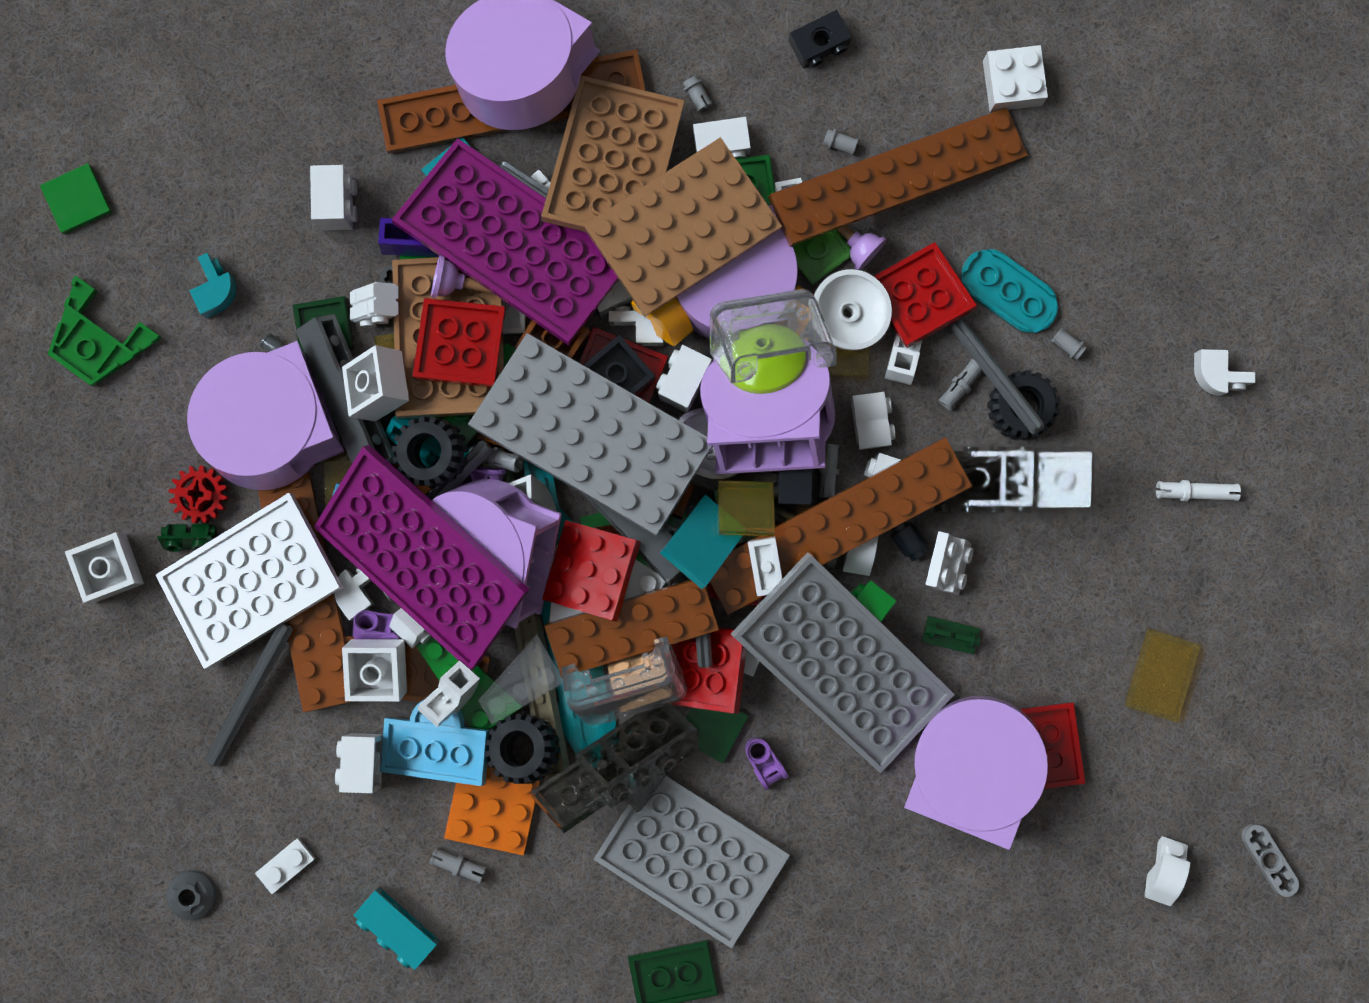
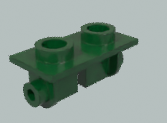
(175, 536)
(951, 635)

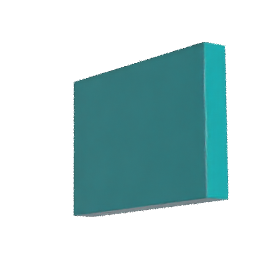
(697, 545)

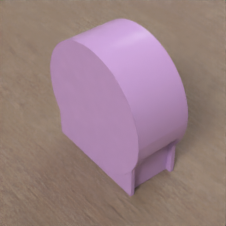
(518, 60)
(758, 272)
(262, 418)
(768, 429)
(511, 530)
(979, 768)

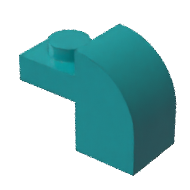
(216, 293)

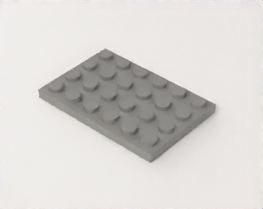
(693, 859)

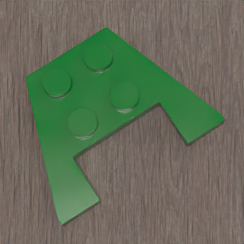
(87, 347)

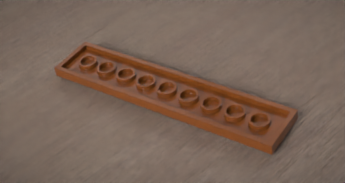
(442, 117)
(897, 176)
(850, 518)
(318, 630)

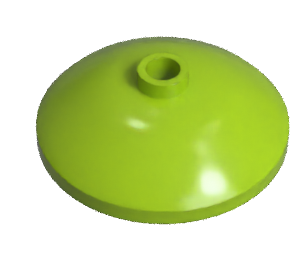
(774, 373)

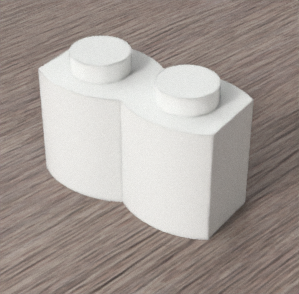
(871, 420)

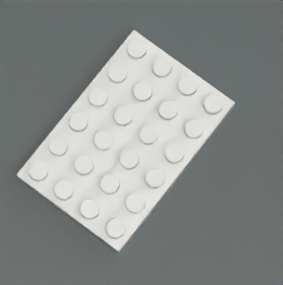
(249, 581)

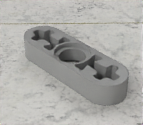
(1274, 880)

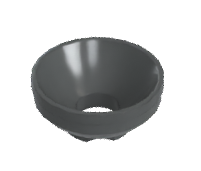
(204, 892)

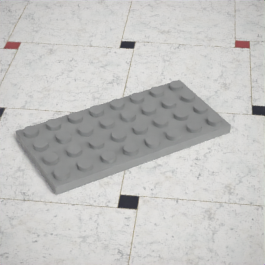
(591, 434)
(842, 662)

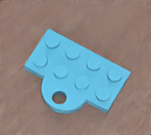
(429, 752)

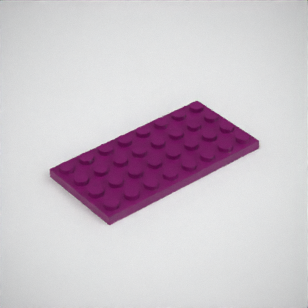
(496, 236)
(420, 557)

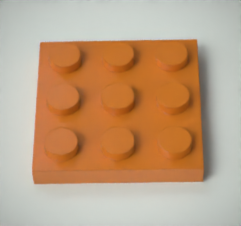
(492, 814)

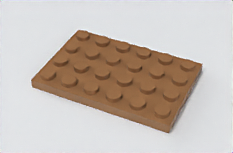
(609, 150)
(682, 227)
(431, 398)

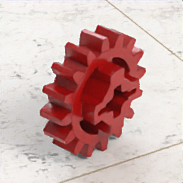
(197, 505)

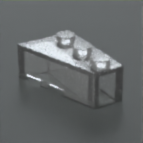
(521, 682)

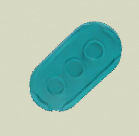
(1009, 291)

